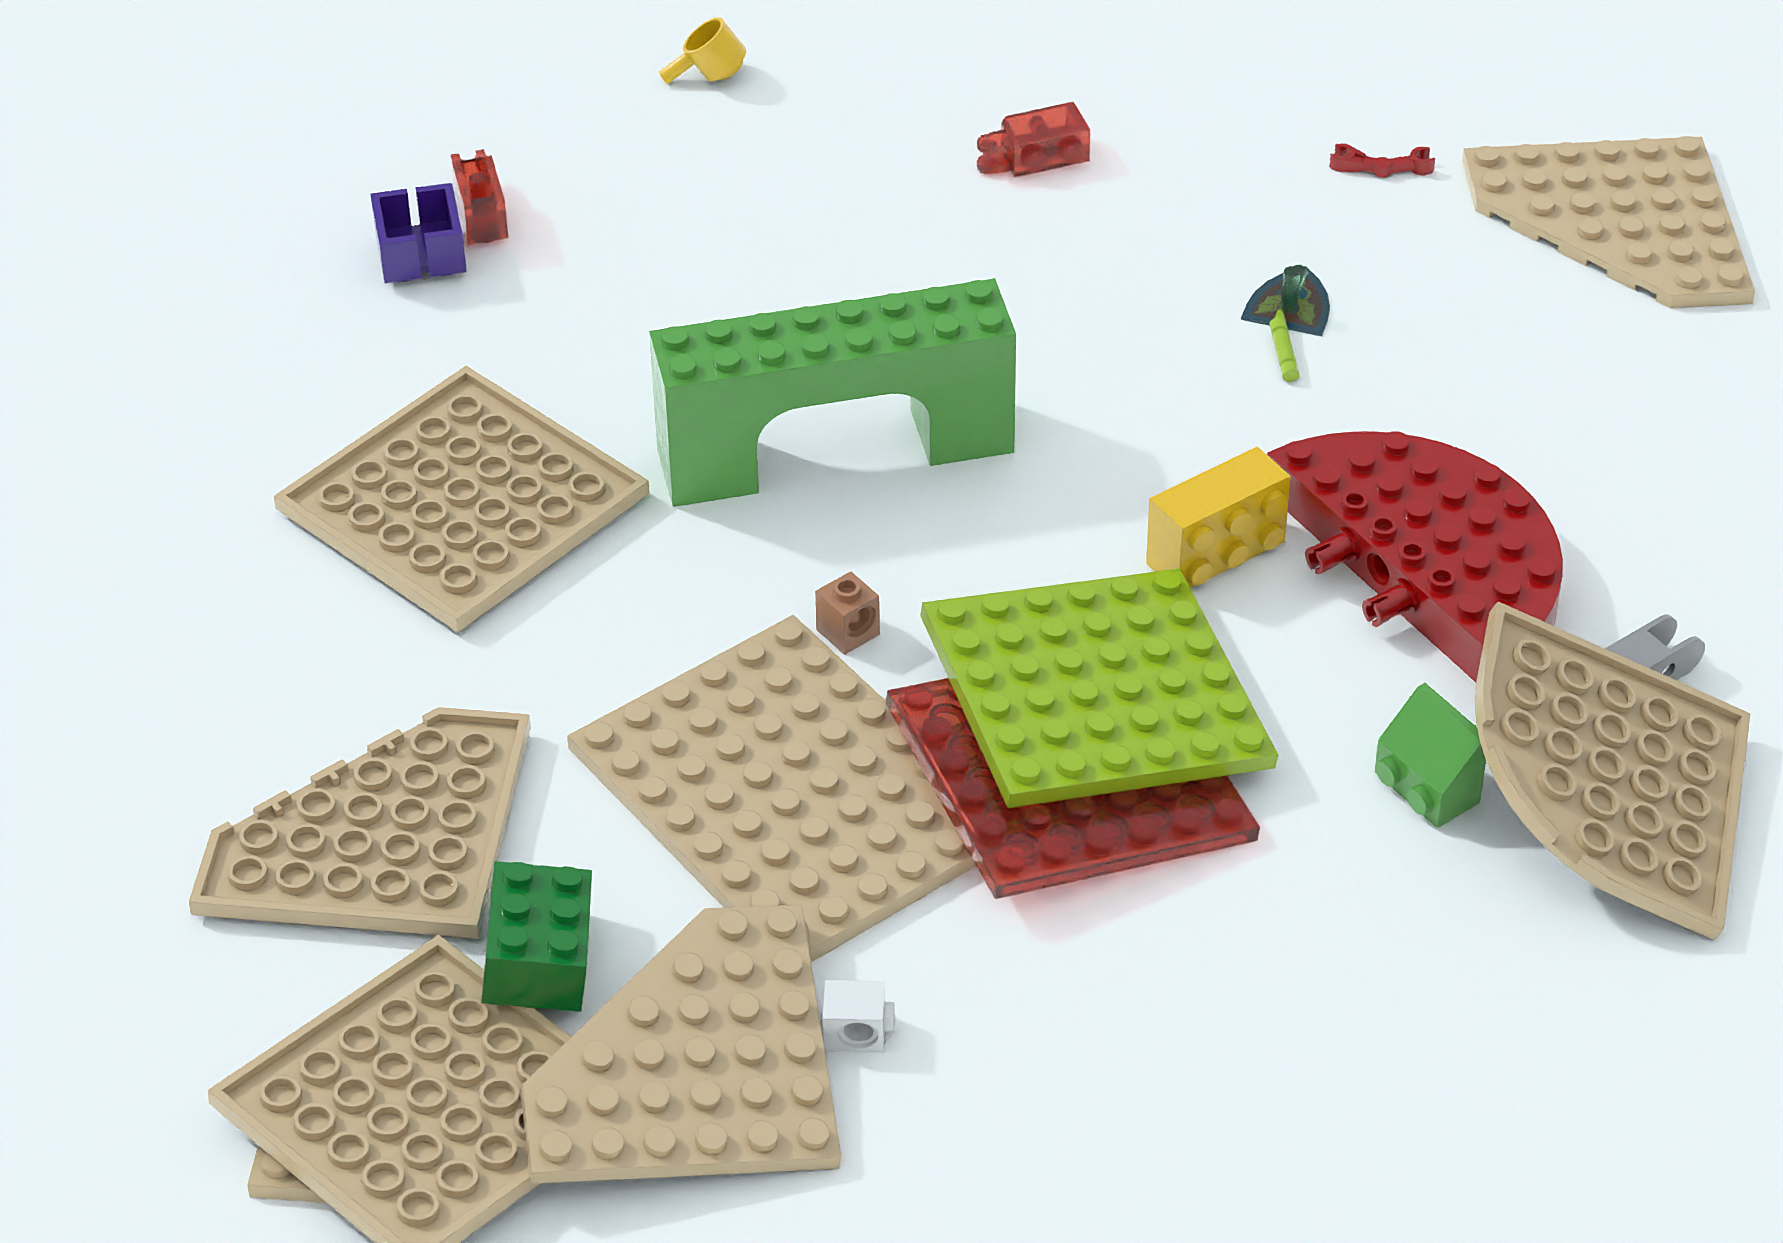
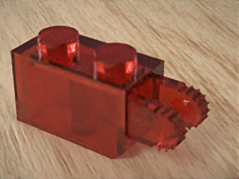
(1036, 141)
(479, 198)

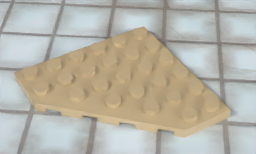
(1627, 205)
(378, 840)
(694, 1063)

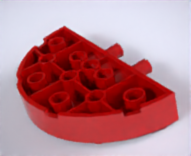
(1426, 532)

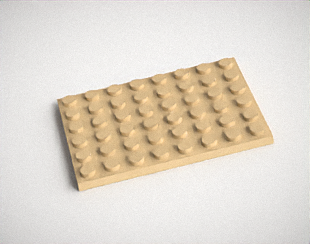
(780, 785)

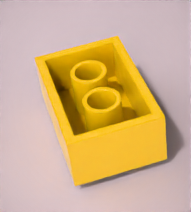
(1219, 517)

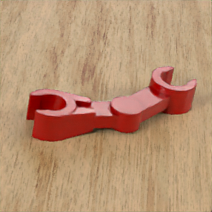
(1350, 159)

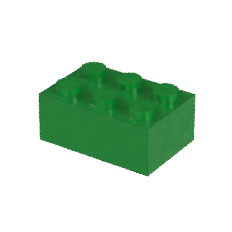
(537, 936)

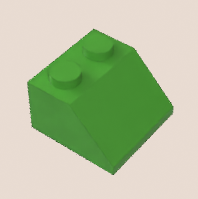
(1432, 757)

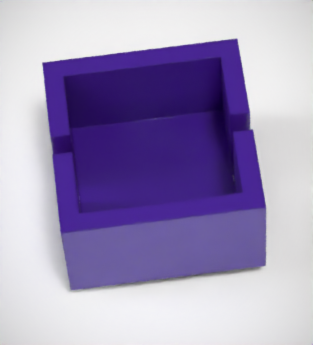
(429, 247)

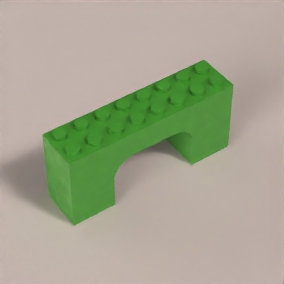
(734, 375)

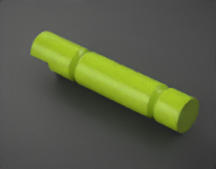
(1284, 347)

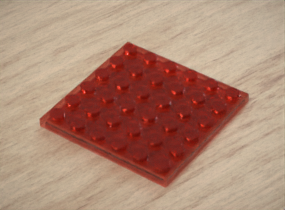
(1060, 839)

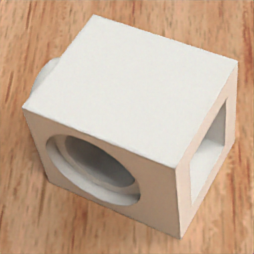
(856, 1015)

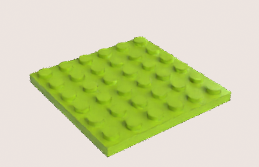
(1096, 687)

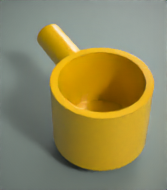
(711, 49)

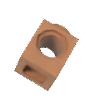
(847, 612)

